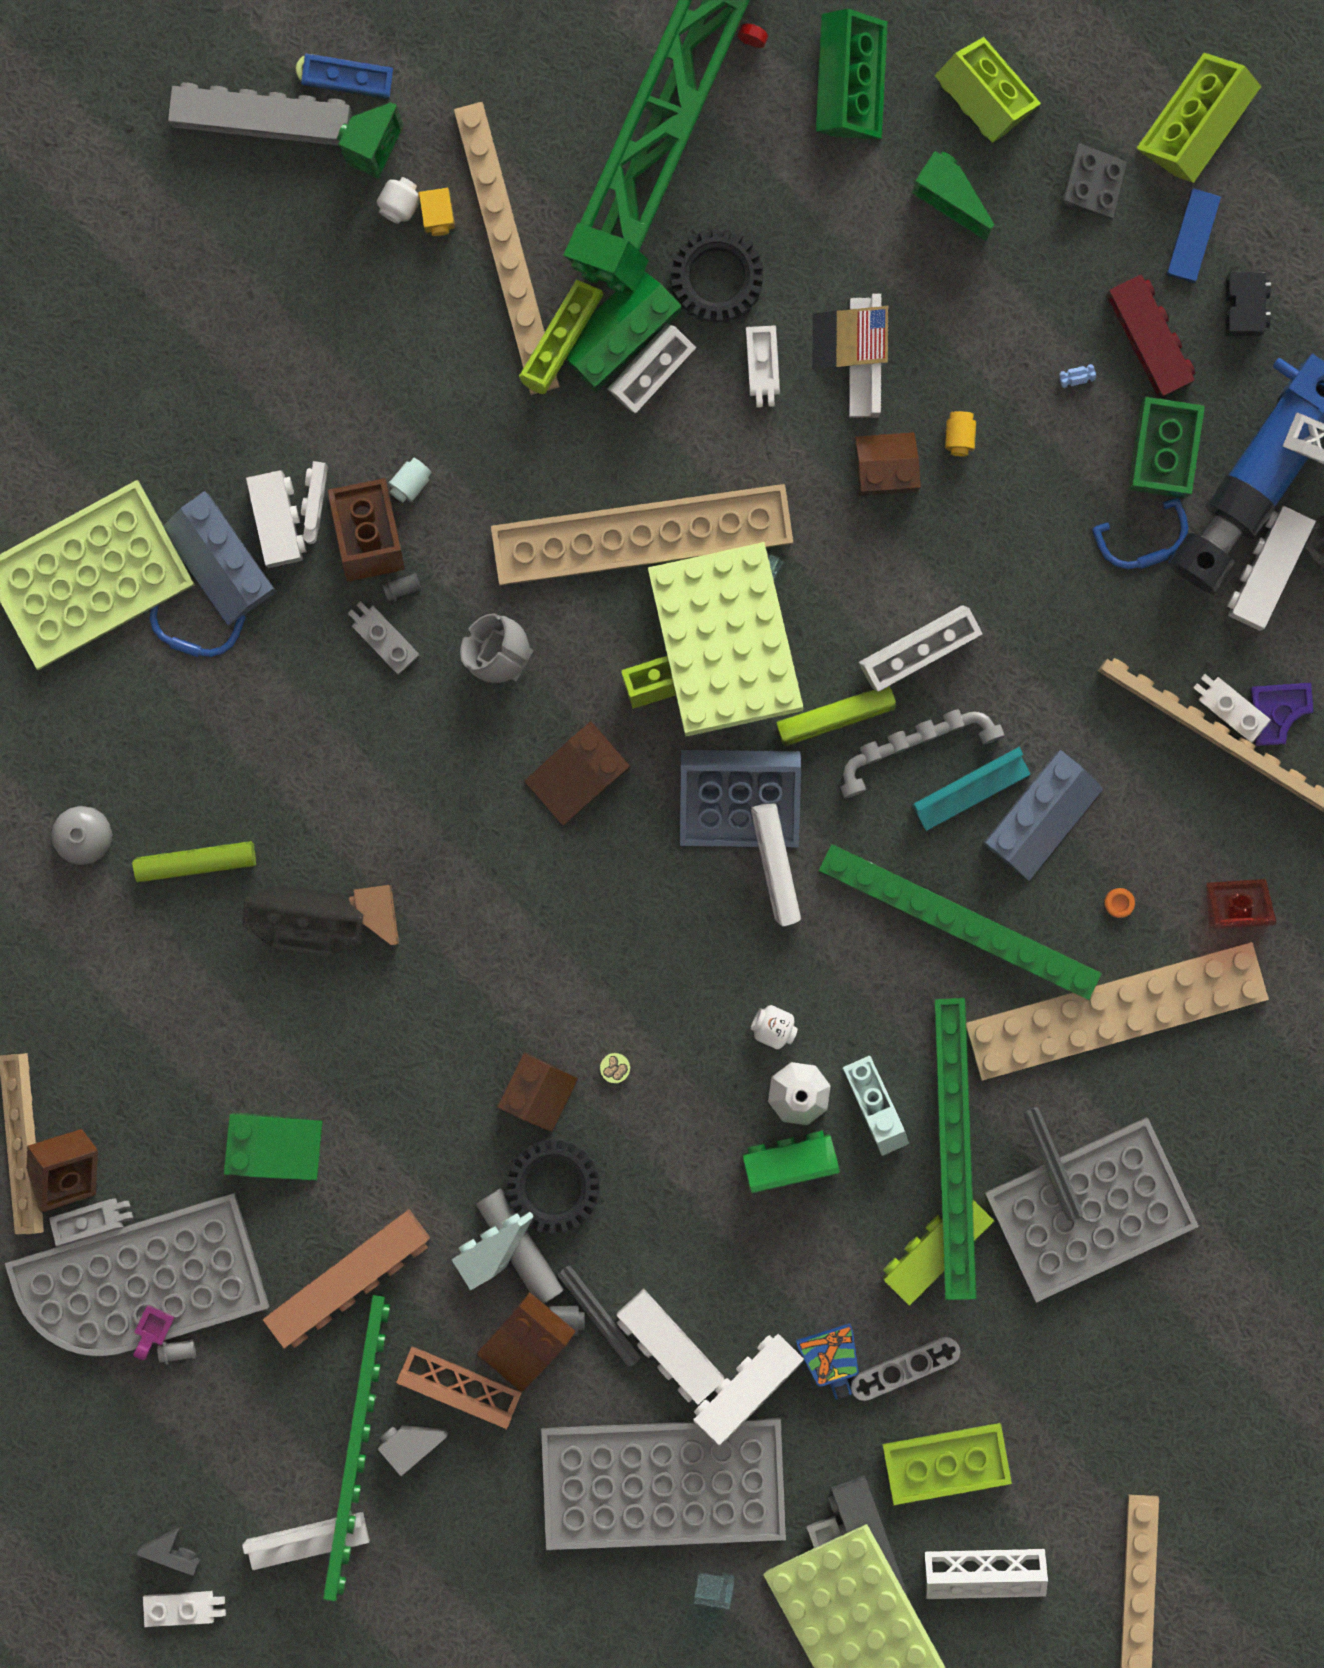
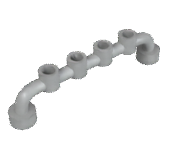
(900, 742)

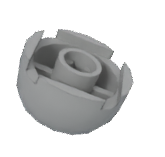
(81, 835)

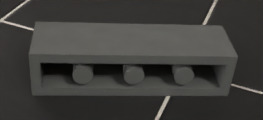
(857, 1509)

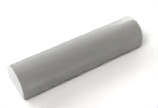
(527, 1256)

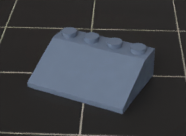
(723, 787)

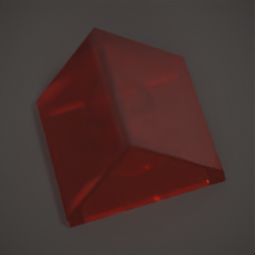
(1239, 904)

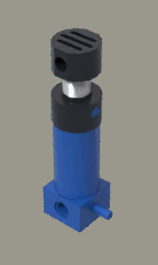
(1256, 481)

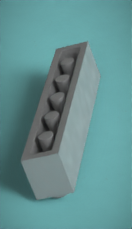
(256, 114)

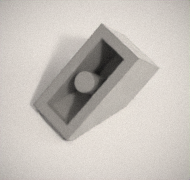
(409, 1445)

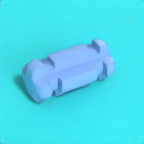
(1077, 376)

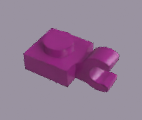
(153, 1328)

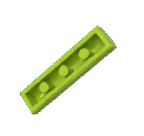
(560, 336)
(835, 715)
(194, 861)

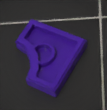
(1283, 706)

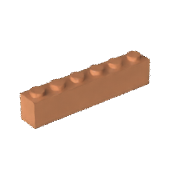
(346, 1279)

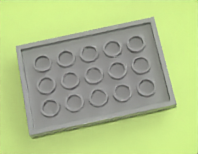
(1126, 1205)

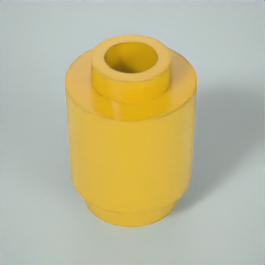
(960, 433)

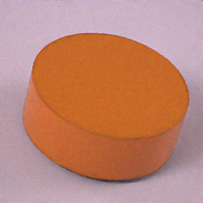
(1119, 903)

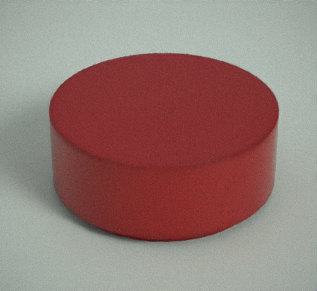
(752, 35)

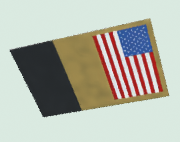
(850, 337)

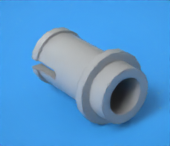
(176, 1351)

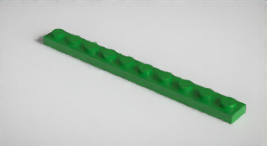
(960, 922)
(955, 1149)
(355, 1460)

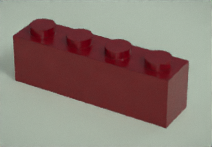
(1150, 336)

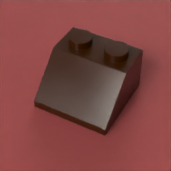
(887, 464)
(537, 1092)
(62, 1169)

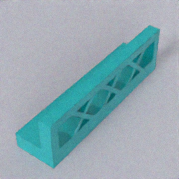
(971, 789)

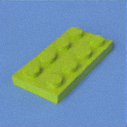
(947, 1464)

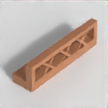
(455, 1398)

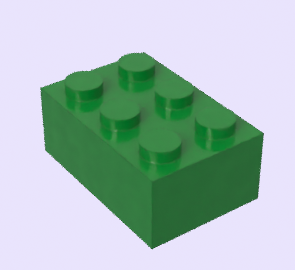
(1166, 447)

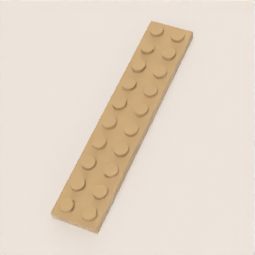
(640, 534)
(1117, 1011)

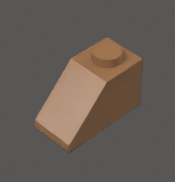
(378, 911)

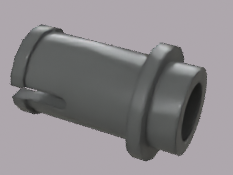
(401, 587)

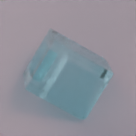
(714, 1590)

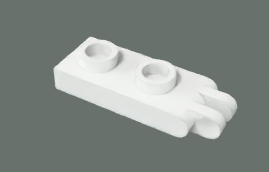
(763, 363)
(312, 506)
(1232, 708)
(181, 1608)

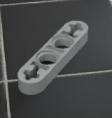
(907, 1374)

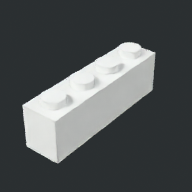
(1271, 567)
(920, 648)
(670, 1346)
(748, 1390)

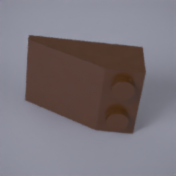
(366, 529)
(577, 773)
(526, 1342)

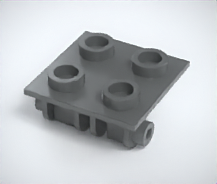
(1094, 181)

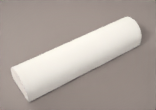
(775, 864)

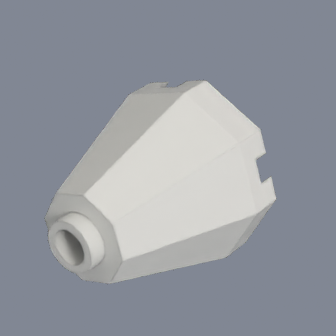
(791, 1080)

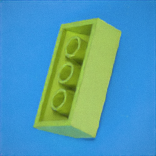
(1199, 116)

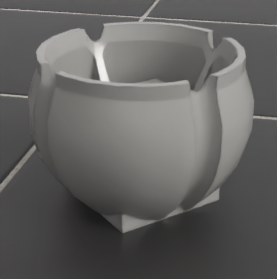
(495, 649)

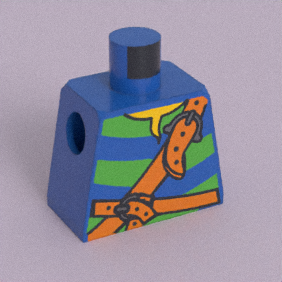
(831, 1358)

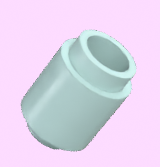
(409, 480)

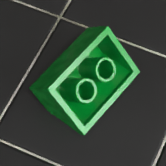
(370, 138)
(790, 1161)

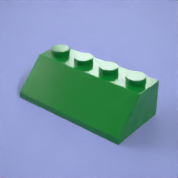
(851, 75)
(621, 330)

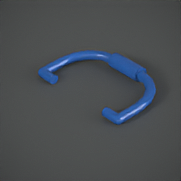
(1149, 559)
(191, 648)

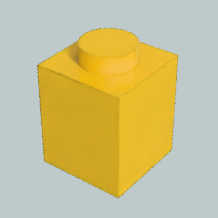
(437, 211)

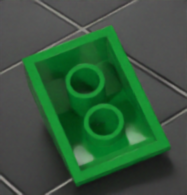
(949, 191)
(273, 1147)

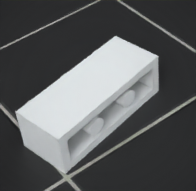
(651, 368)
(276, 518)

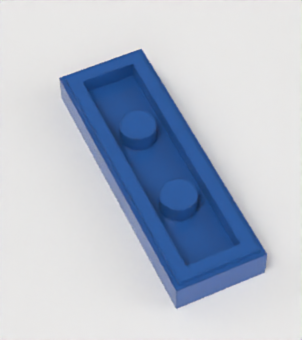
(347, 76)
(1193, 235)

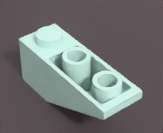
(876, 1105)
(491, 1255)

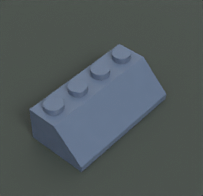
(218, 558)
(1043, 815)

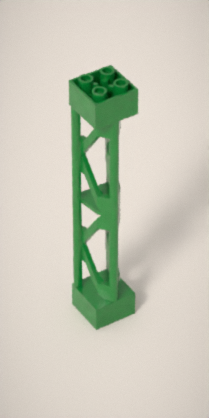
(599, 252)

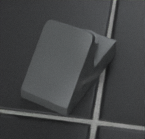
(162, 1552)

